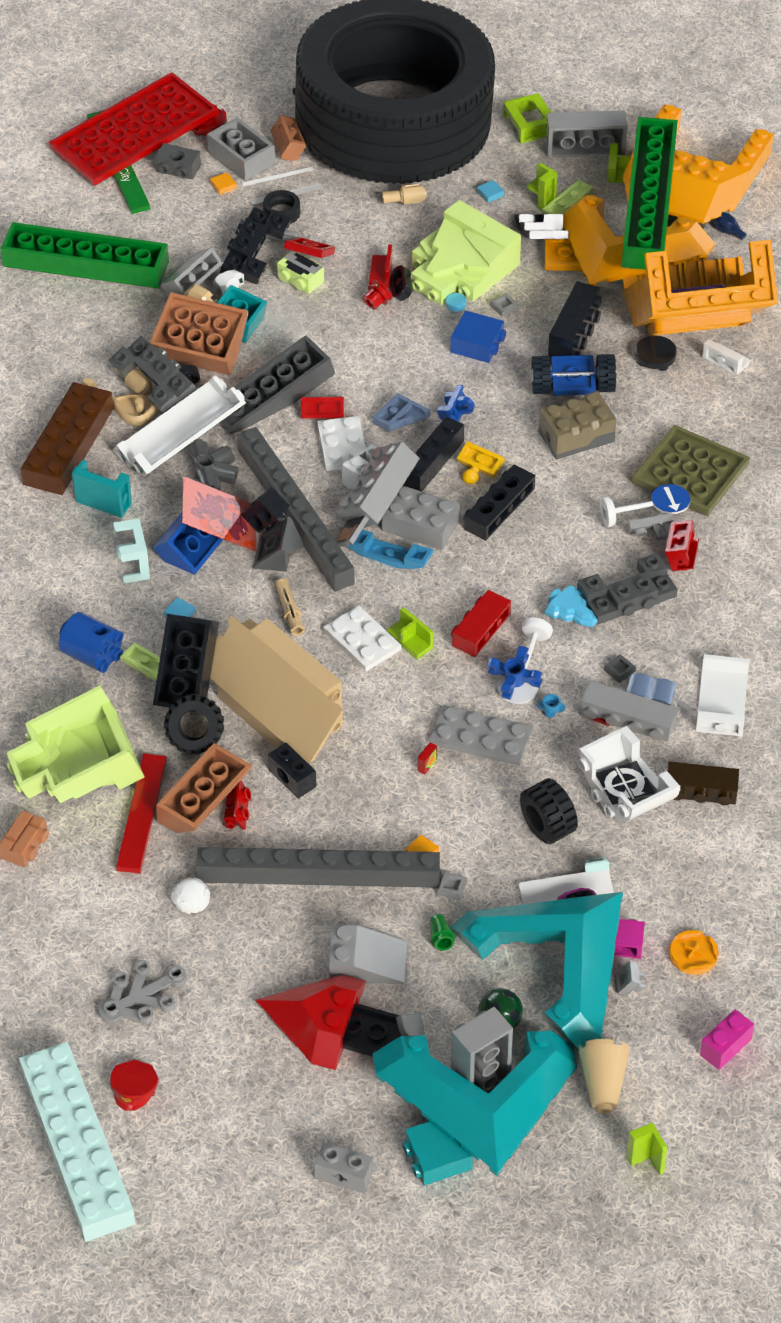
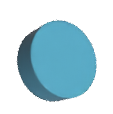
(456, 302)

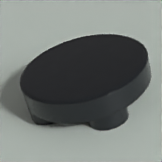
(655, 352)

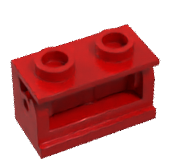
(682, 545)

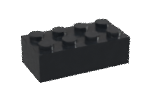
(575, 321)
(185, 659)

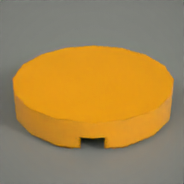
(693, 952)

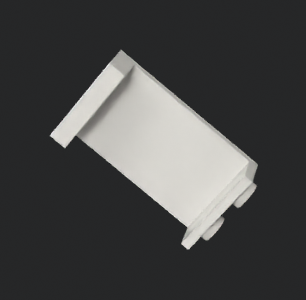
(722, 695)

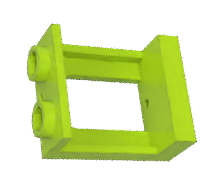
(527, 130)

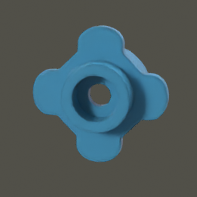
(555, 701)

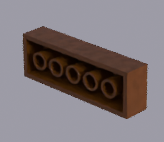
(67, 438)

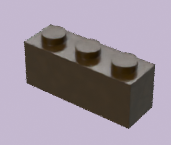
(705, 782)

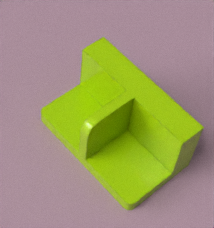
(617, 164)
(544, 185)
(412, 634)

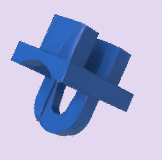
(456, 398)

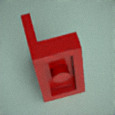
(381, 267)
(322, 407)

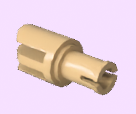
(406, 194)
(138, 382)

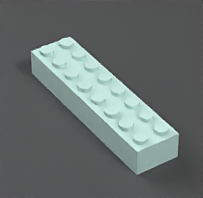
(77, 1142)

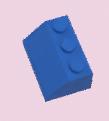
(186, 546)

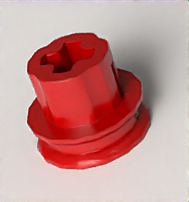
(377, 295)

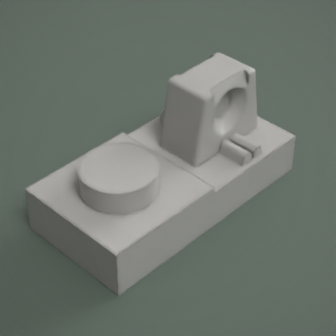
(658, 524)

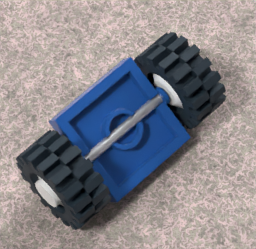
(573, 374)

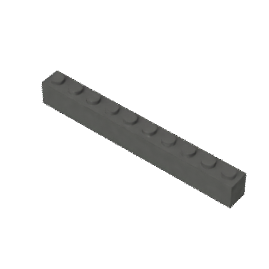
(312, 531)
(318, 867)

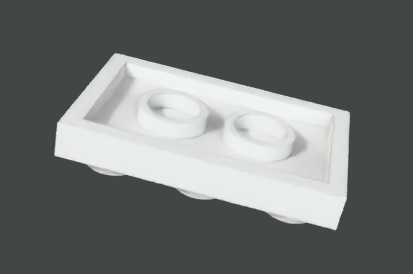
(340, 440)
(362, 638)

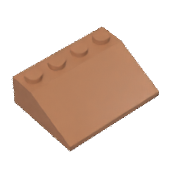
(200, 333)

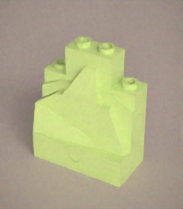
(464, 255)
(75, 750)

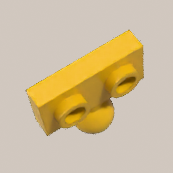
(479, 461)

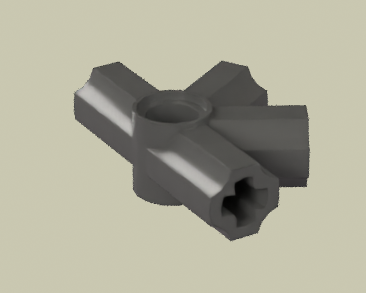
(214, 466)

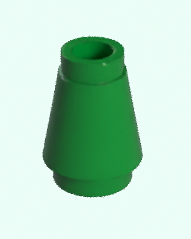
(441, 933)

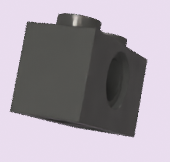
(178, 161)

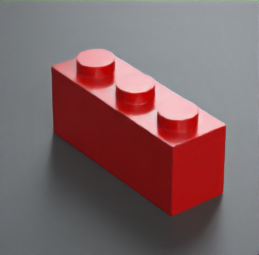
(481, 623)

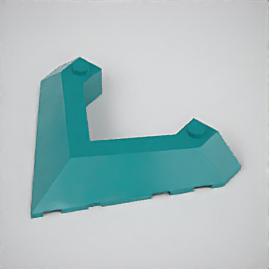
(589, 932)
(483, 1123)

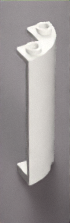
(179, 426)

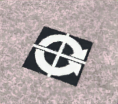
(626, 779)

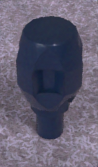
(727, 224)

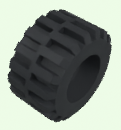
(179, 738)
(548, 811)

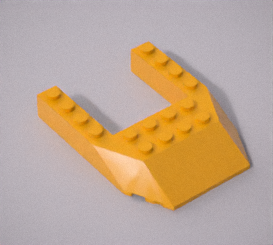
(708, 187)

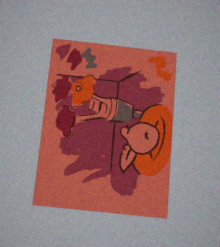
(217, 513)

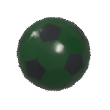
(505, 1002)

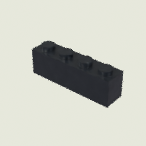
(435, 453)

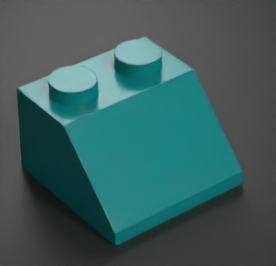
(243, 300)

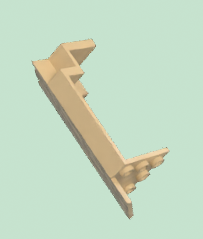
(277, 686)

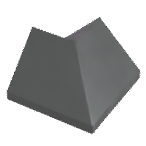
(277, 546)

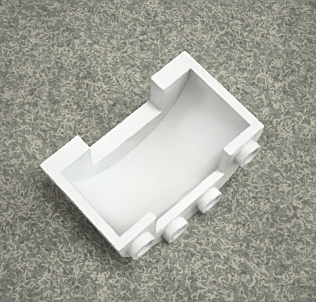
(616, 750)

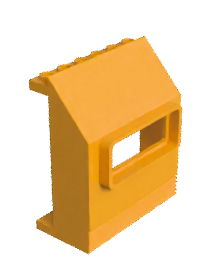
(653, 304)

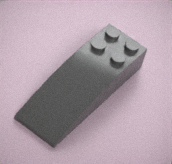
(280, 383)

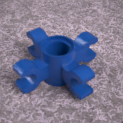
(515, 680)

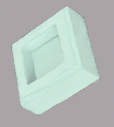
(596, 864)

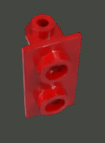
(238, 801)

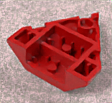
(316, 1016)

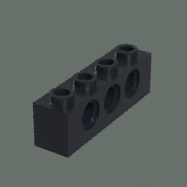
(499, 502)

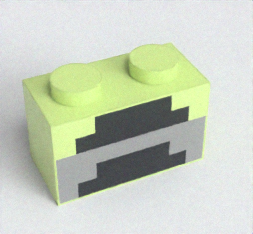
(300, 272)

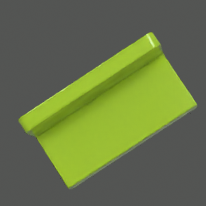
(647, 1144)

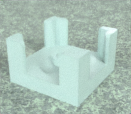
(133, 551)

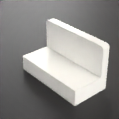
(724, 357)

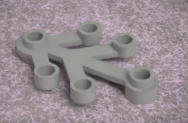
(140, 995)

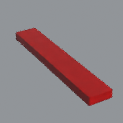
(141, 814)

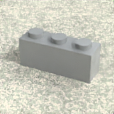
(192, 272)

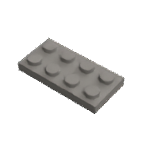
(481, 735)

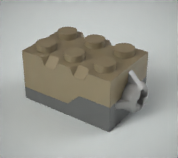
(577, 425)

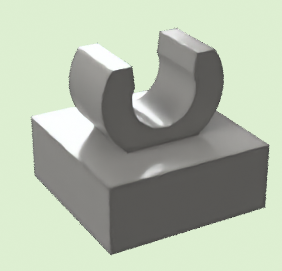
(629, 978)

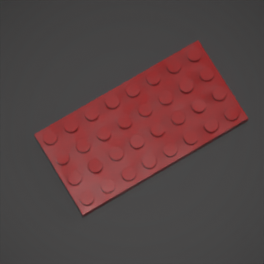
(133, 128)

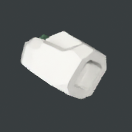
(225, 279)

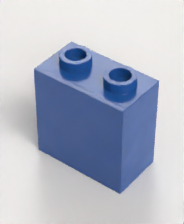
(477, 336)

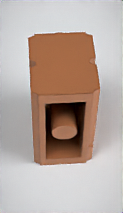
(288, 138)
(23, 839)

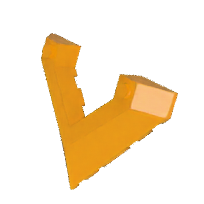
(601, 251)

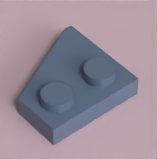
(399, 413)

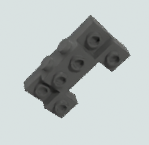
(153, 362)
(630, 594)

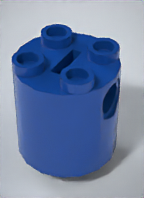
(90, 641)

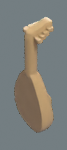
(131, 408)

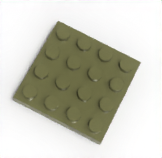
(694, 464)

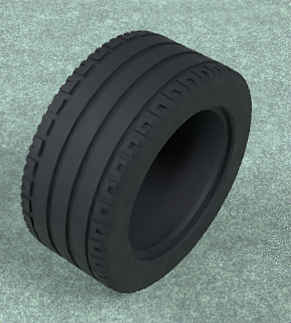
(386, 136)

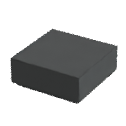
(619, 668)

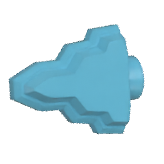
(570, 607)

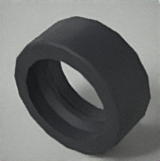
(283, 197)

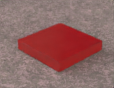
(309, 247)

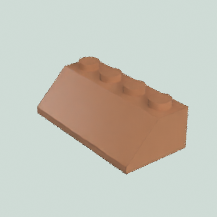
(201, 789)

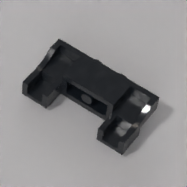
(249, 241)

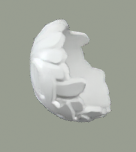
(190, 895)

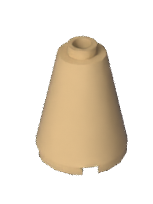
(604, 1072)

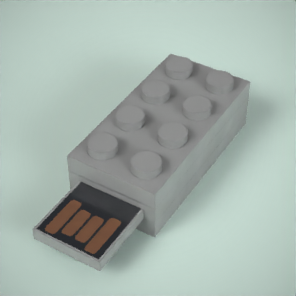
(374, 490)

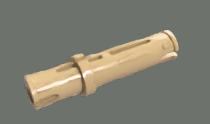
(295, 623)

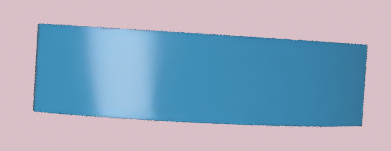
(389, 553)

